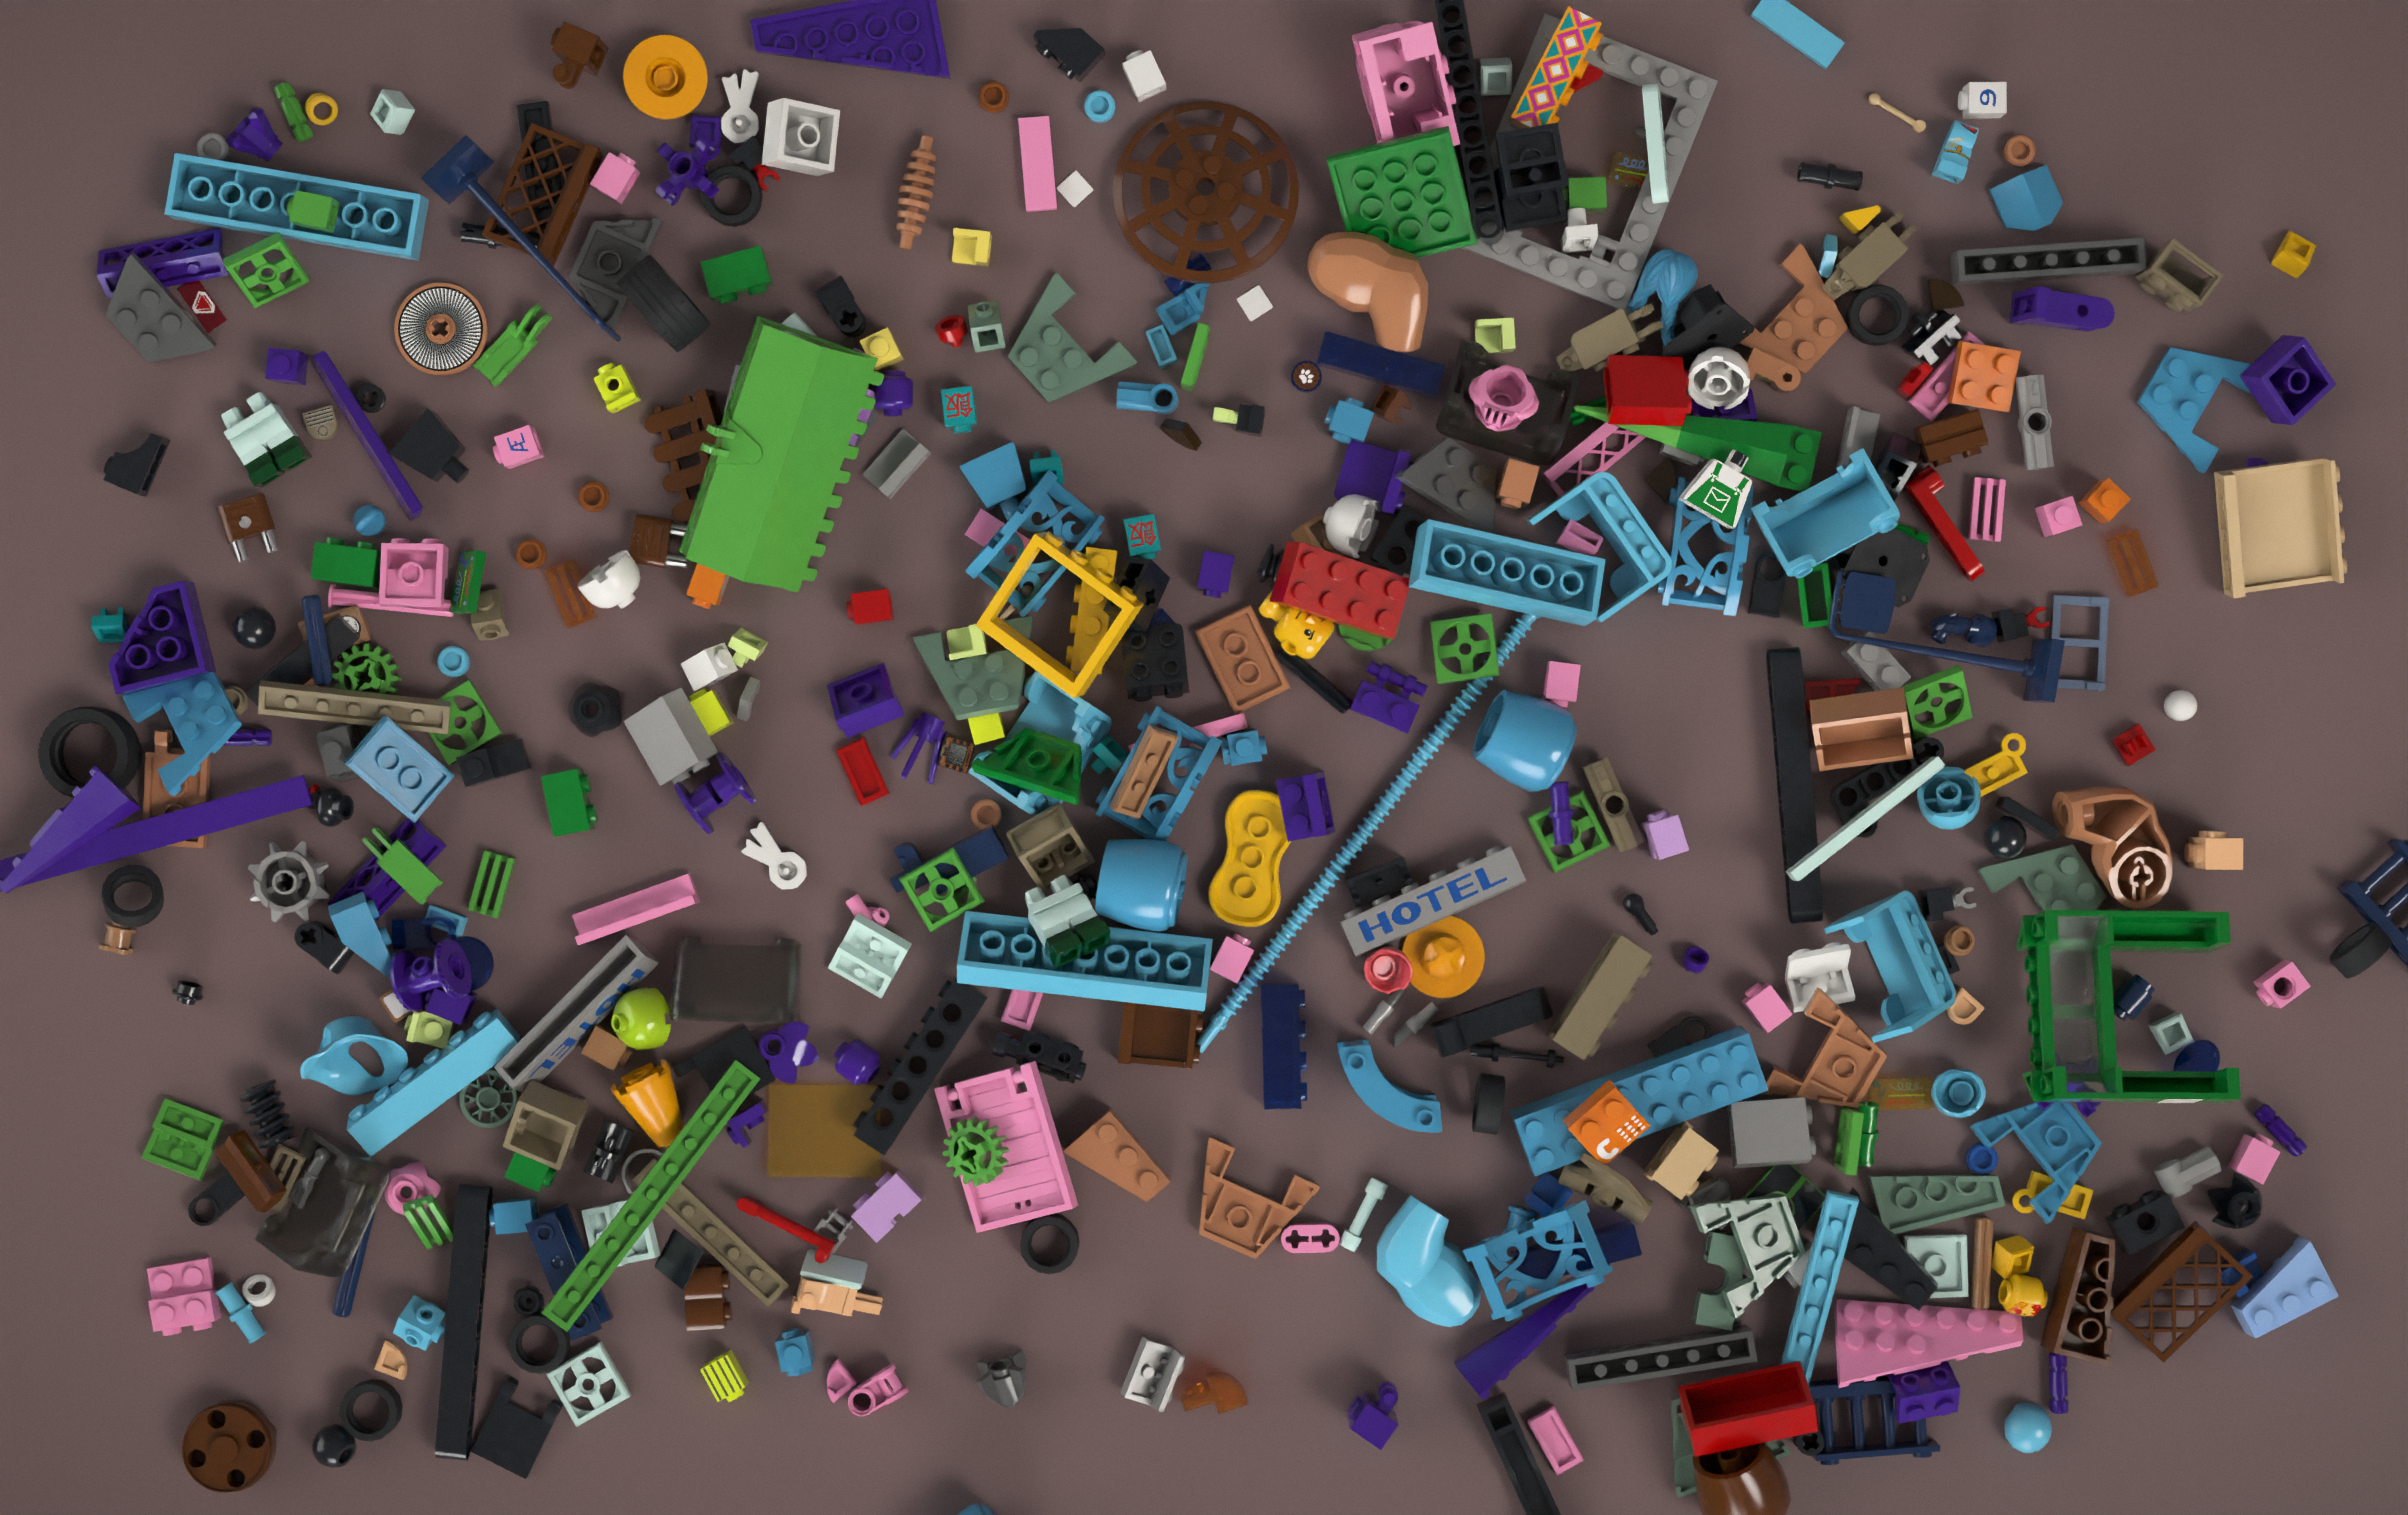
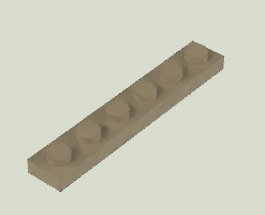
(353, 706)
(722, 1241)

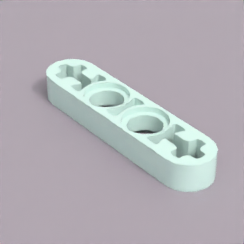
(1655, 143)

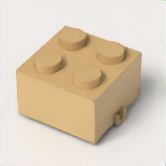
(1681, 1161)

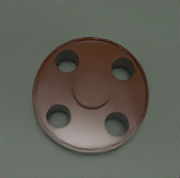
(229, 1446)

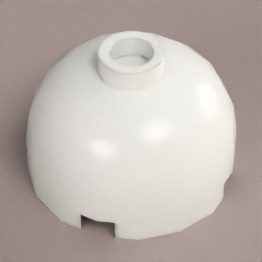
(1719, 378)
(1352, 524)
(612, 582)

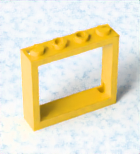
(1030, 652)

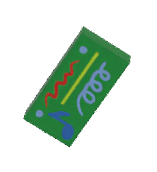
(467, 582)

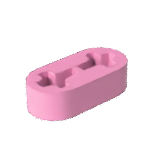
(1310, 1230)

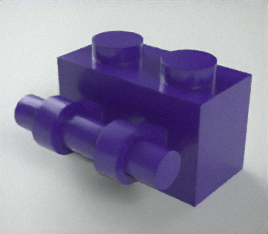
(1385, 706)
(1373, 1417)

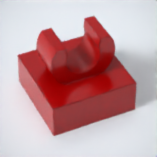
(2132, 744)

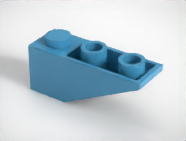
(360, 932)

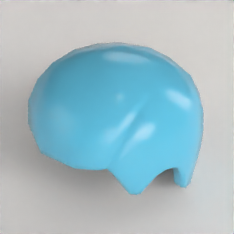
(2028, 1427)

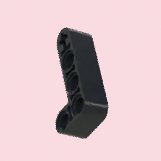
(1887, 777)
(1490, 1020)

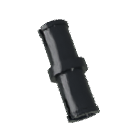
(1829, 176)

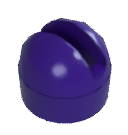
(1696, 953)

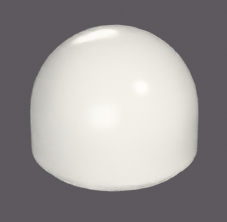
(2180, 705)
(260, 1299)

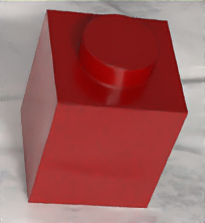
(870, 607)

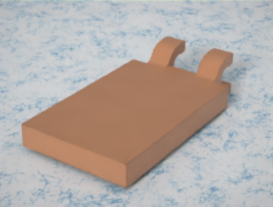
(193, 792)

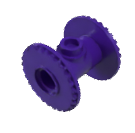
(715, 793)
(415, 976)

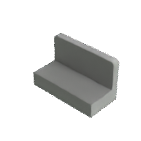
(1858, 433)
(896, 463)

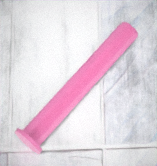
(370, 600)

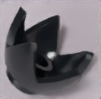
(607, 716)
(2231, 1200)

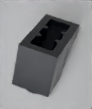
(1897, 463)
(138, 468)
(493, 763)

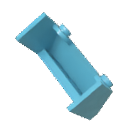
(1625, 530)
(1905, 959)

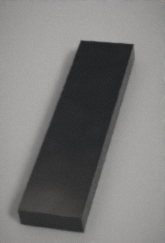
(539, 114)
(297, 666)

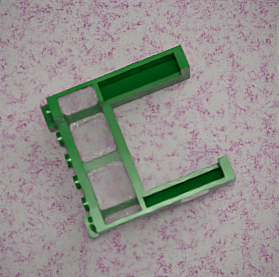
(2075, 1006)

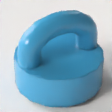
(369, 520)

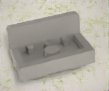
(1153, 1373)

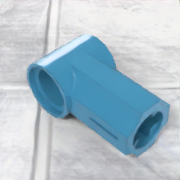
(1143, 397)

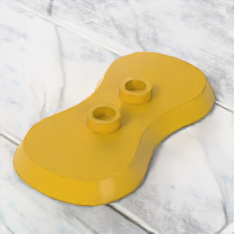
(1247, 883)

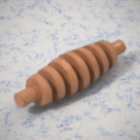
(916, 193)

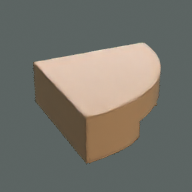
(392, 1360)

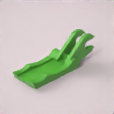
(511, 347)
(403, 866)

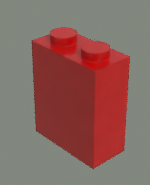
(1646, 390)

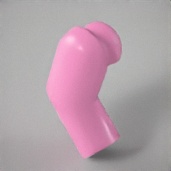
(878, 915)

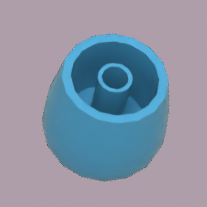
(1525, 740)
(1142, 883)

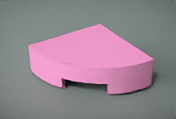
(839, 1380)

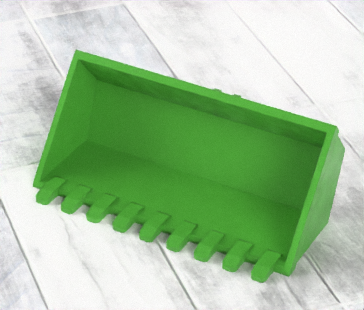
(779, 456)

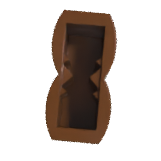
(706, 1299)

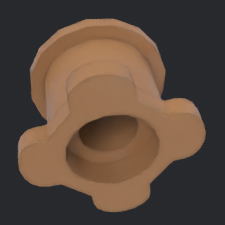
(117, 939)

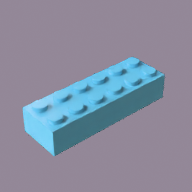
(1506, 573)

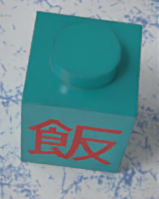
(959, 409)
(1142, 536)

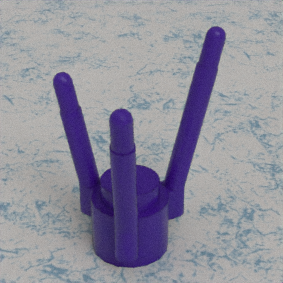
(927, 729)

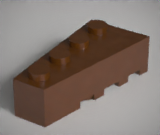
(2083, 1300)

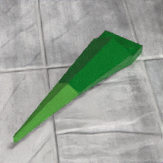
(1776, 452)

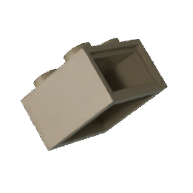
(2176, 282)
(1048, 841)
(545, 1125)

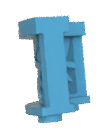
(1035, 501)
(1726, 584)
(1157, 822)
(1388, 1100)
(1496, 1251)

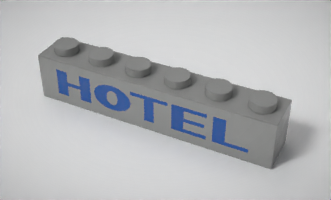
(1432, 902)
(576, 1014)

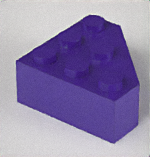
(163, 642)

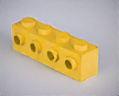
(1092, 621)

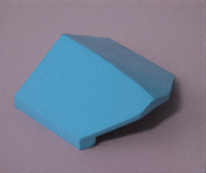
(2027, 200)

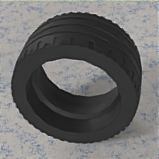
(663, 303)
(55, 735)

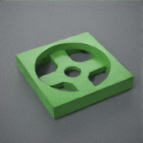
(255, 253)
(1195, 357)
(1490, 668)
(1940, 719)
(491, 730)
(1599, 843)
(963, 877)
(1848, 1140)

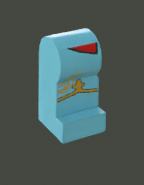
(1955, 152)

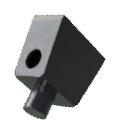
(431, 449)

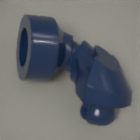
(1978, 630)

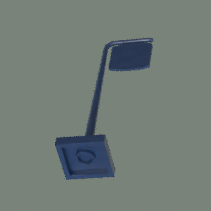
(460, 172)
(1869, 606)

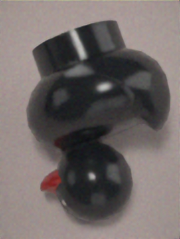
(330, 805)

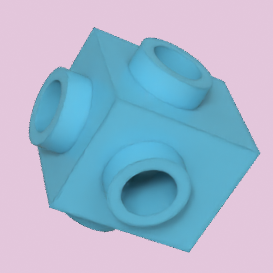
(420, 1323)

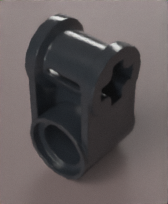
(840, 303)
(327, 949)

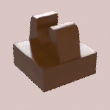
(1389, 404)

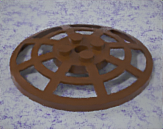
(1206, 209)

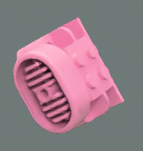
(1407, 56)

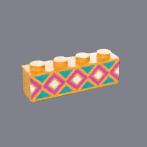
(1557, 70)

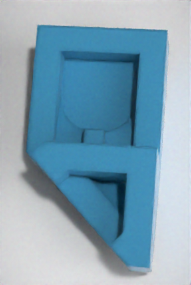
(1183, 309)

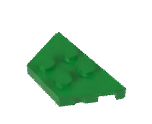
(1037, 764)

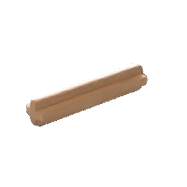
(1982, 1263)

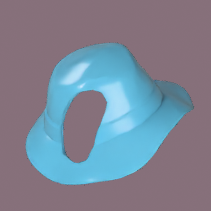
(340, 1071)

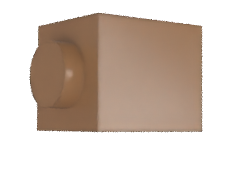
(607, 1048)

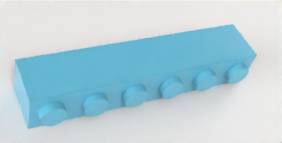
(432, 1082)

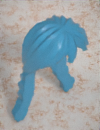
(1672, 278)

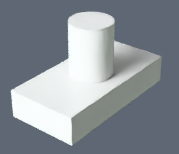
(1578, 235)

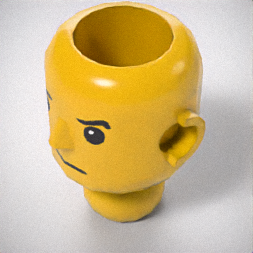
(1297, 631)

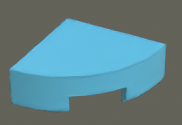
(1829, 255)

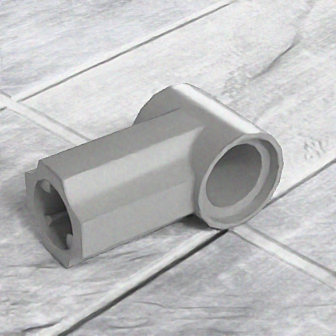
(2179, 1175)

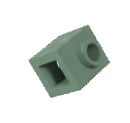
(986, 326)

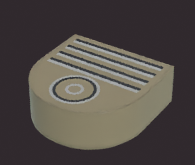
(322, 422)

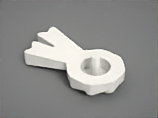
(740, 121)
(785, 868)

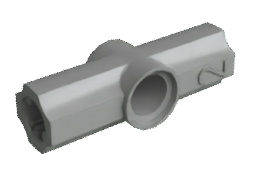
(2032, 401)

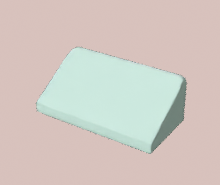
(835, 1270)

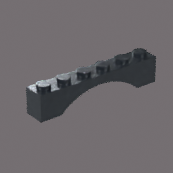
(1517, 1456)

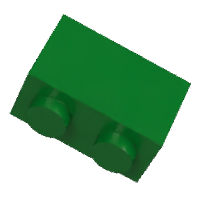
(737, 274)
(346, 564)
(1816, 596)
(569, 802)

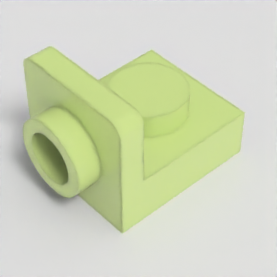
(428, 1029)

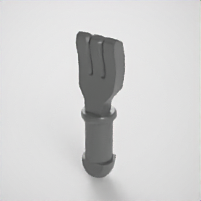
(303, 1186)

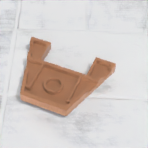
(1805, 324)
(1841, 1066)
(1240, 1215)

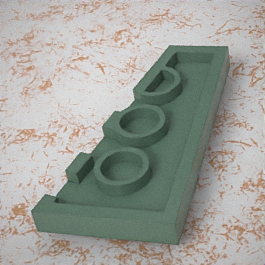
(1926, 1200)

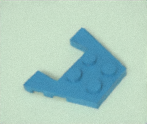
(2181, 393)
(199, 715)
(2057, 1141)

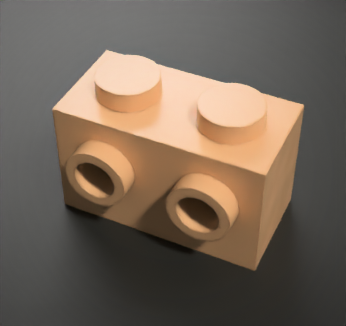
(2214, 851)

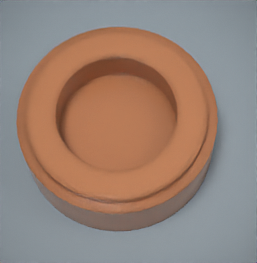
(2019, 151)
(986, 813)

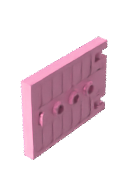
(1036, 1163)

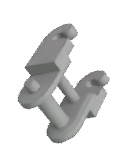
(841, 1235)

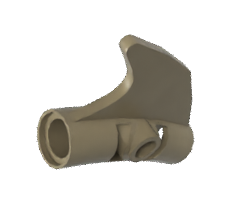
(1606, 1188)

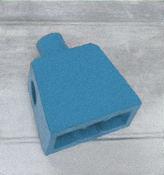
(997, 478)

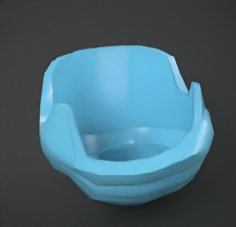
(1958, 1092)

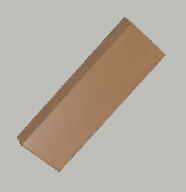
(1144, 771)

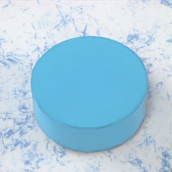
(1099, 106)
(453, 661)

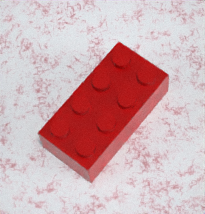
(1340, 590)
(1747, 1408)

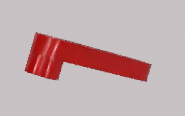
(1921, 490)

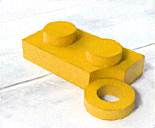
(1999, 767)
(2074, 1205)

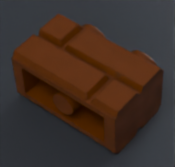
(1951, 436)

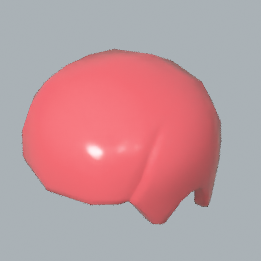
(1388, 969)

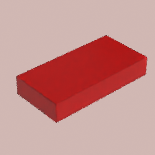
(862, 771)

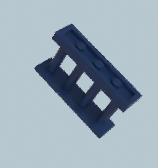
(2359, 895)
(559, 1252)
(1824, 1392)

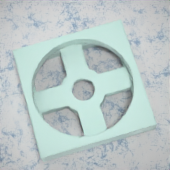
(577, 1414)

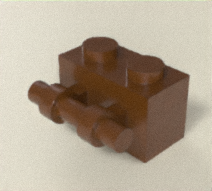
(578, 52)

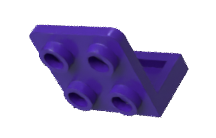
(1372, 474)
(1925, 1393)

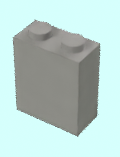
(671, 737)
(1770, 1132)

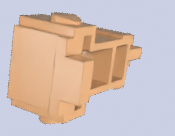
(833, 1298)

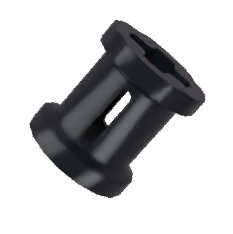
(1807, 1448)

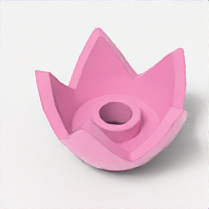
(413, 1176)

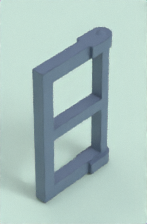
(2102, 602)

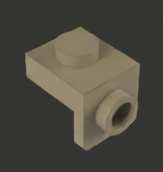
(489, 618)

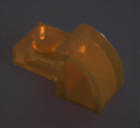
(1222, 1389)

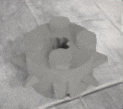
(277, 869)

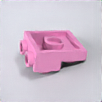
(413, 573)
(183, 1296)

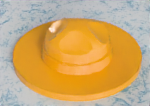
(665, 77)
(1445, 957)

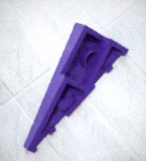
(88, 815)
(1501, 1353)

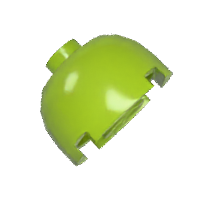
(641, 1019)

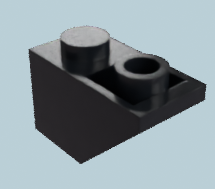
(1071, 49)

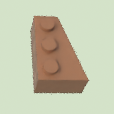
(1119, 1156)

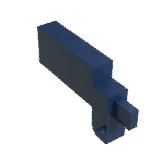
(977, 853)

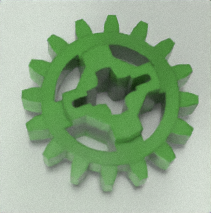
(372, 666)
(975, 1151)

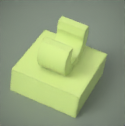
(746, 646)

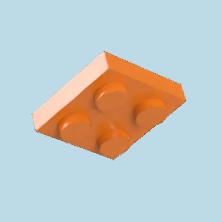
(1984, 376)

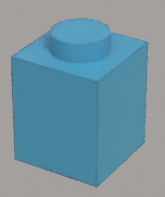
(512, 1214)

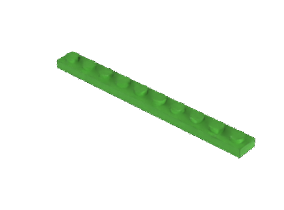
(650, 1196)

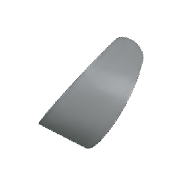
(649, 1149)

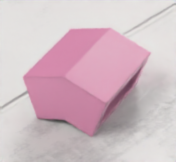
(1579, 539)

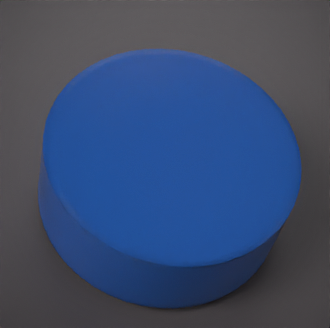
(1981, 1159)

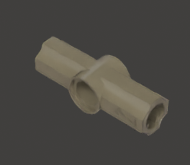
(1622, 823)

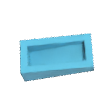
(1161, 346)
(459, 920)

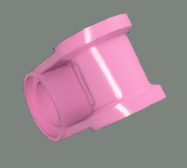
(878, 1391)

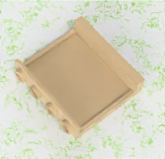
(2280, 525)

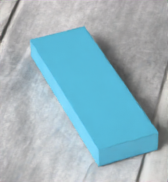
(1798, 30)

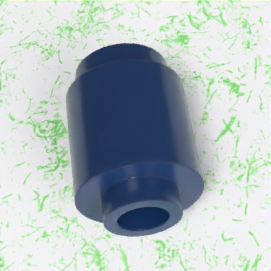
(2132, 997)

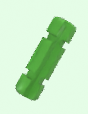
(293, 112)

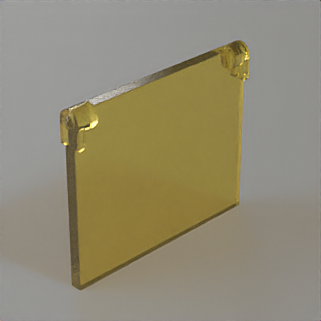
(815, 1131)

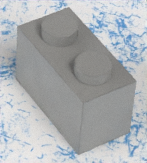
(1875, 665)

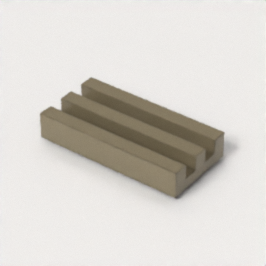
(292, 1154)

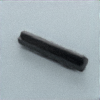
(1315, 680)

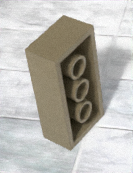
(1600, 995)

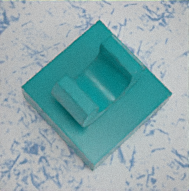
(1040, 466)
(110, 627)
(1109, 755)

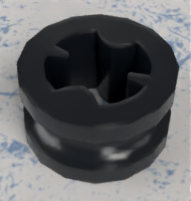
(381, 401)

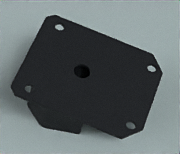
(1705, 325)
(1900, 561)

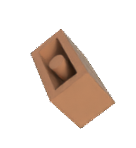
(1516, 484)

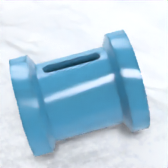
(1518, 1215)

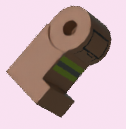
(1778, 373)

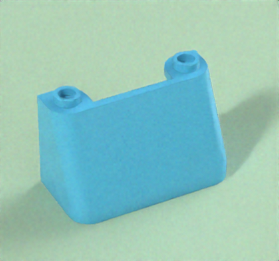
(1828, 517)
(1057, 715)

